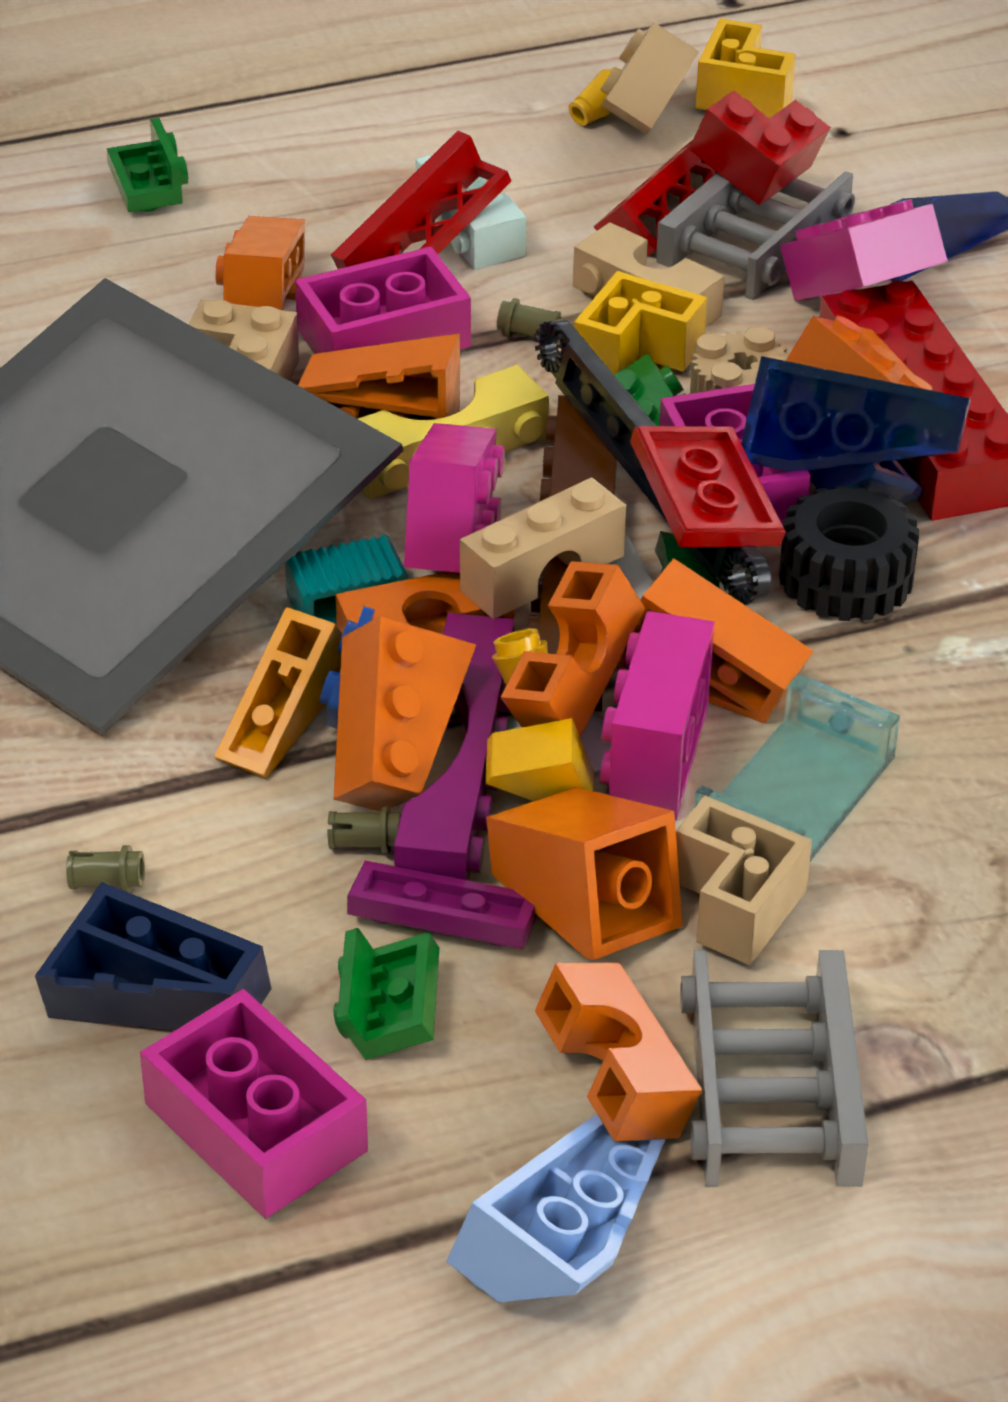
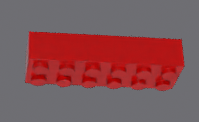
(910, 327)

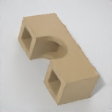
(620, 250)
(506, 558)

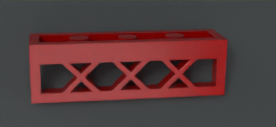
(654, 190)
(413, 208)

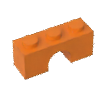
(413, 601)
(594, 619)
(643, 1081)

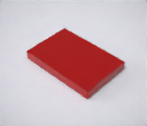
(706, 486)

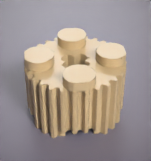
(731, 358)

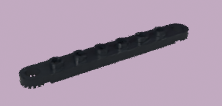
(613, 416)

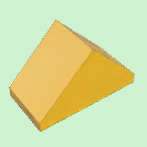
(538, 760)

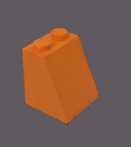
(591, 867)

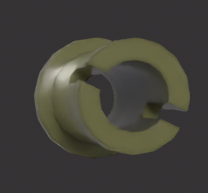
(522, 318)
(363, 829)
(114, 868)

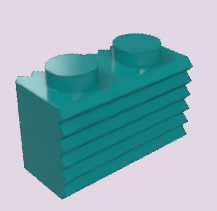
(320, 574)

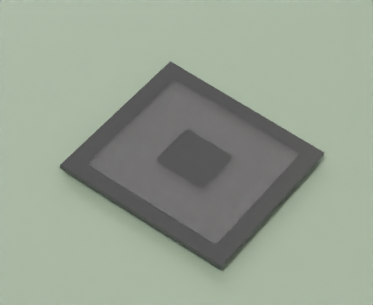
(151, 495)

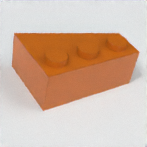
(262, 262)
(851, 350)
(405, 378)
(749, 655)
(393, 709)

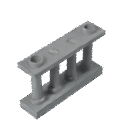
(714, 209)
(828, 1040)

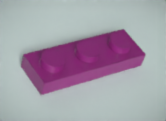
(441, 904)

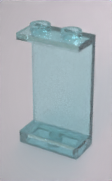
(814, 762)

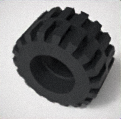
(848, 553)

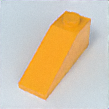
(281, 693)

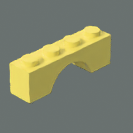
(501, 401)

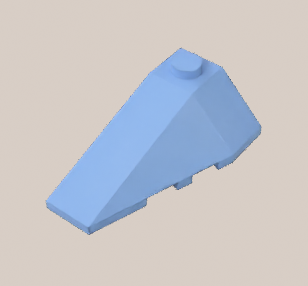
(555, 1217)

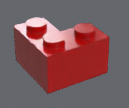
(758, 151)

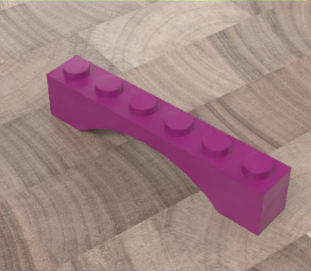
(443, 822)

